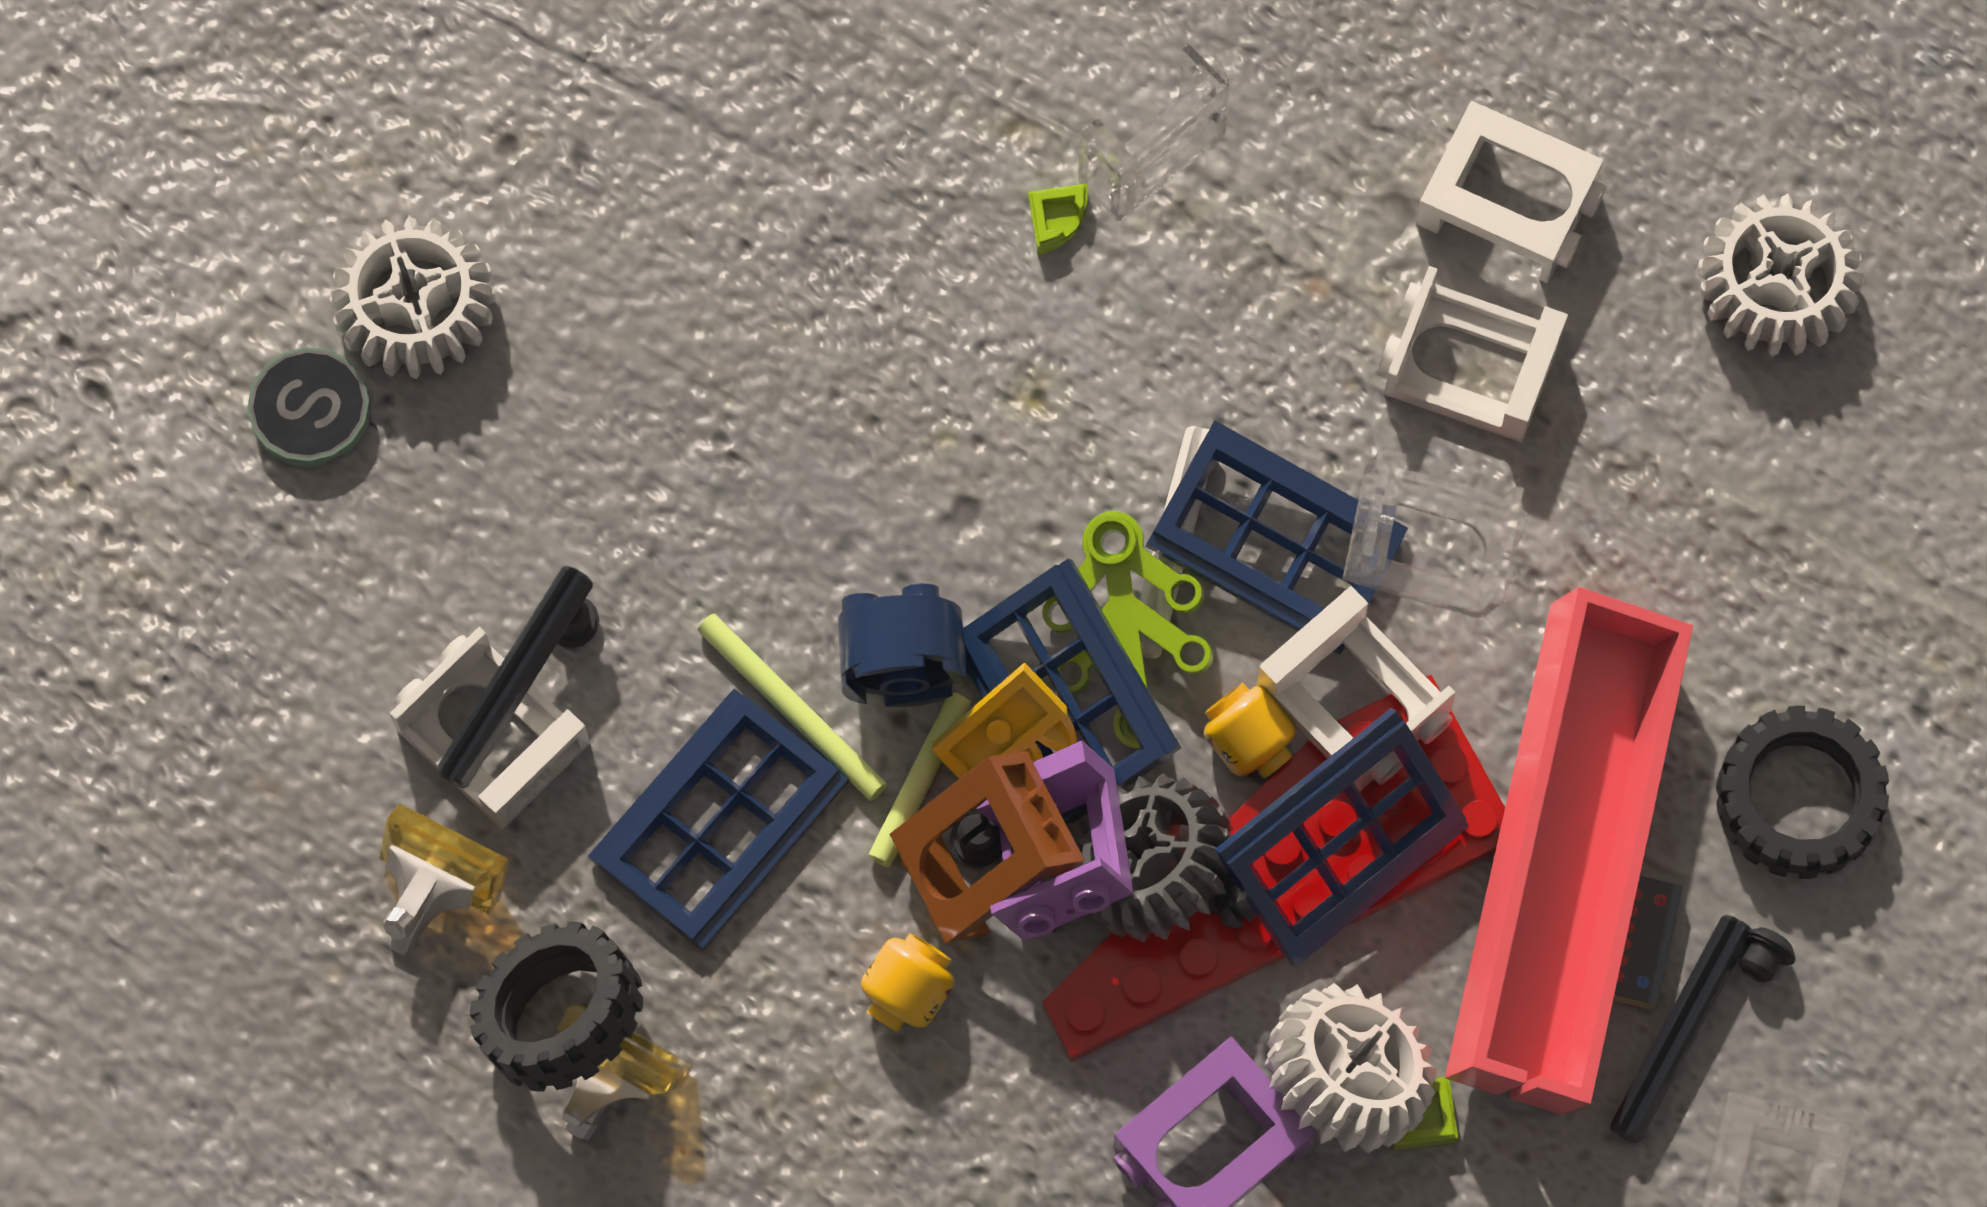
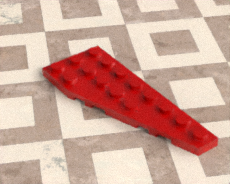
(1137, 983)

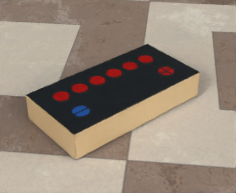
(1647, 943)

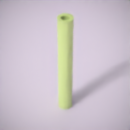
(917, 781)

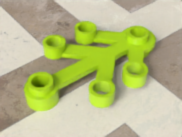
(1124, 611)

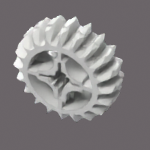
(1761, 235)
(388, 305)
(1384, 1090)

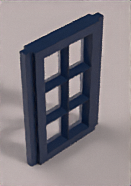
(1224, 568)
(1104, 651)
(1310, 795)
(760, 856)

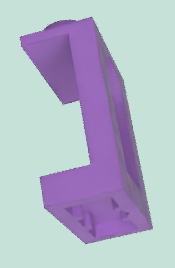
(1072, 779)
(1227, 1066)

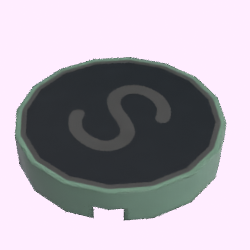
(309, 407)

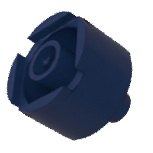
(901, 646)

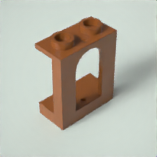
(1028, 819)

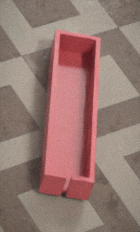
(1569, 852)

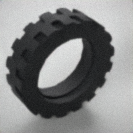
(1827, 735)
(586, 1042)

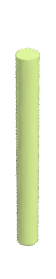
(792, 707)

